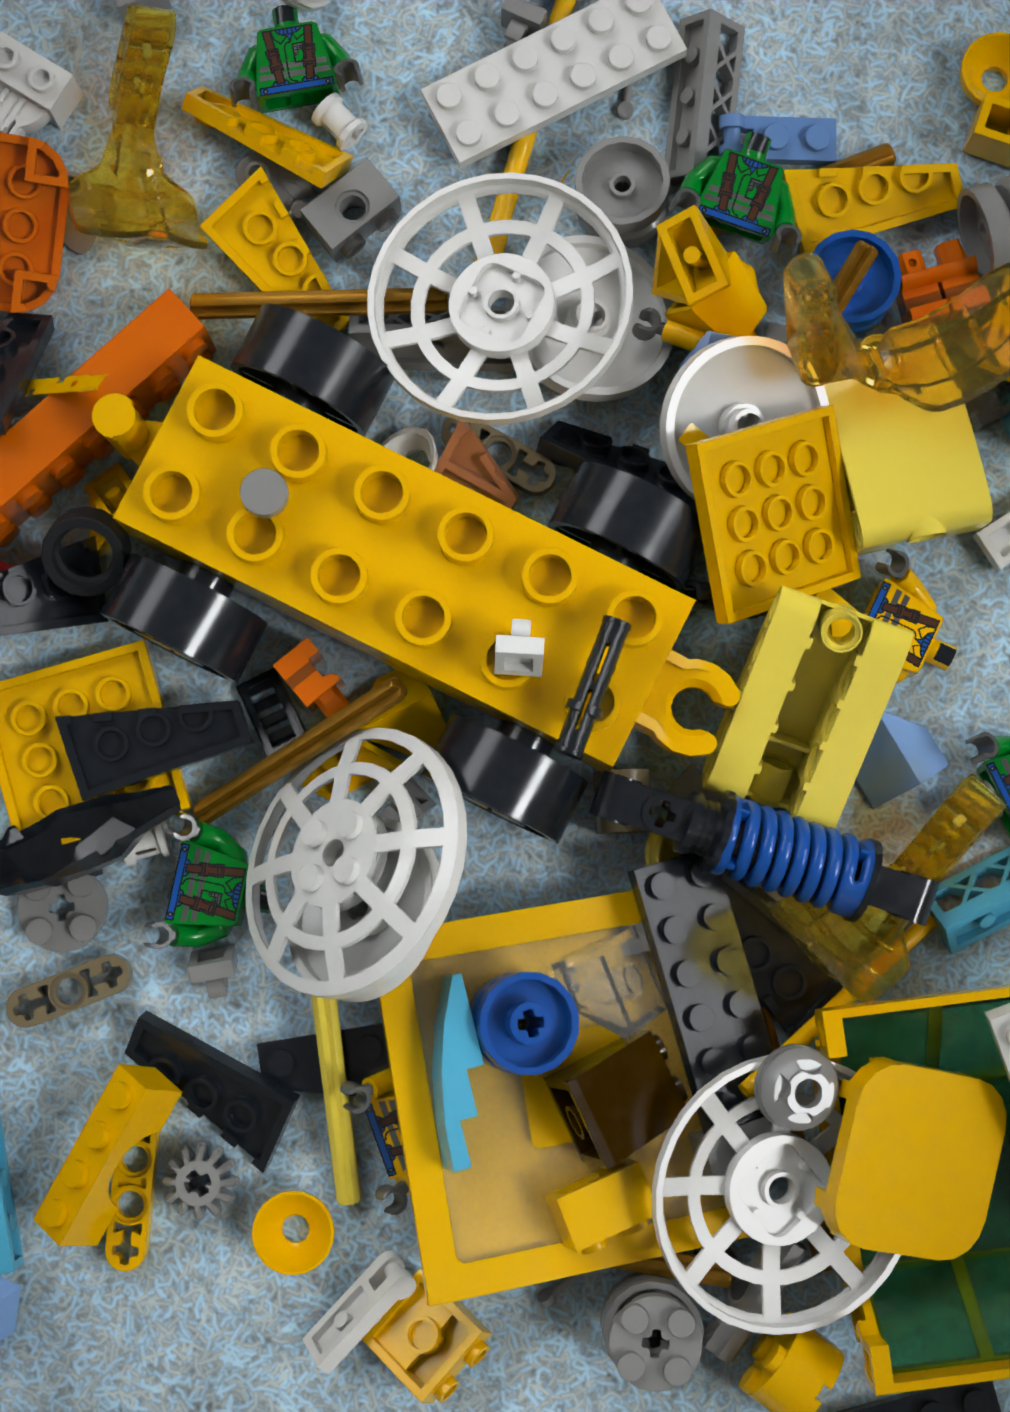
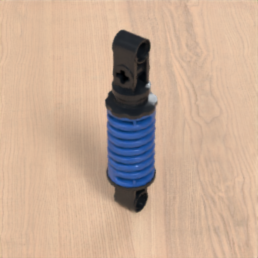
(771, 849)

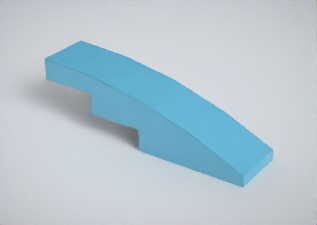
(454, 1052)

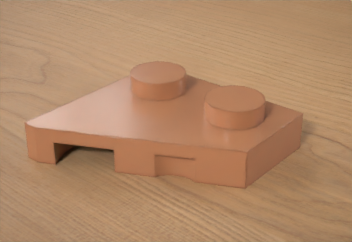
(472, 466)

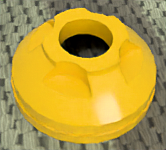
(984, 55)
(276, 1249)

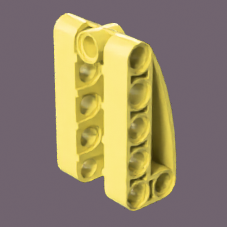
(907, 467)
(806, 707)

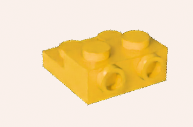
(428, 1344)

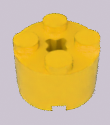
(791, 1371)

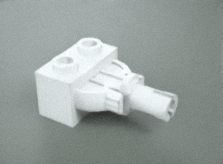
(33, 90)

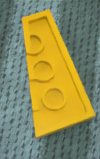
(275, 140)
(868, 197)
(265, 243)

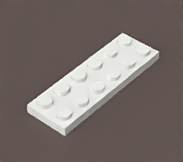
(551, 75)

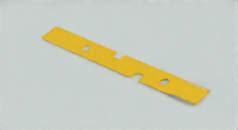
(51, 385)

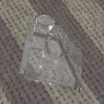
(613, 982)

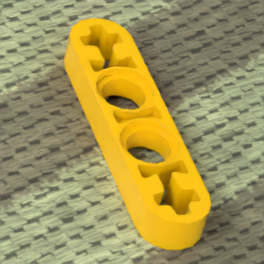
(144, 1184)

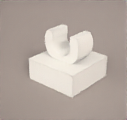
(519, 652)

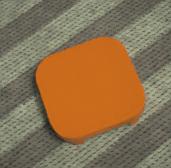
(31, 221)

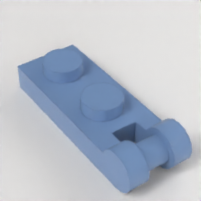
(793, 138)

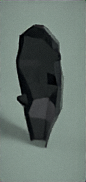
(107, 833)

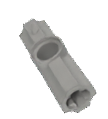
(727, 1340)

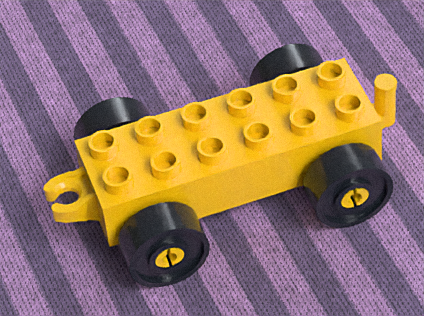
(404, 563)

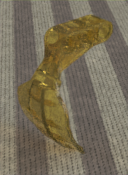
(128, 191)
(926, 361)
(872, 952)

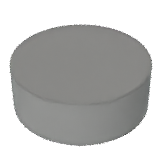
(264, 493)

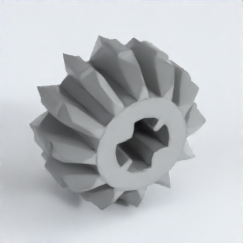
(199, 1196)

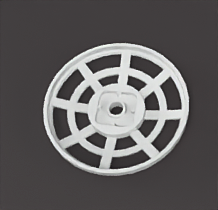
(494, 278)
(354, 874)
(760, 1217)

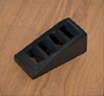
(262, 683)

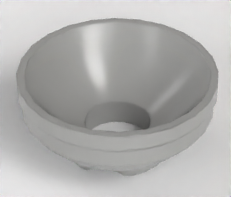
(777, 1084)

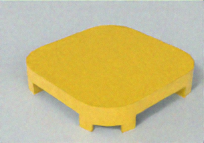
(913, 1160)

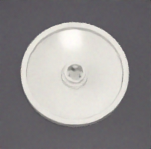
(637, 359)
(728, 389)
(383, 939)

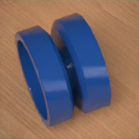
(878, 286)
(549, 1019)

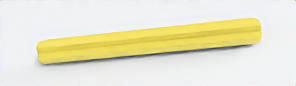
(338, 1118)

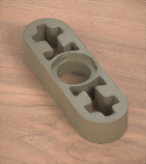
(531, 460)
(35, 991)

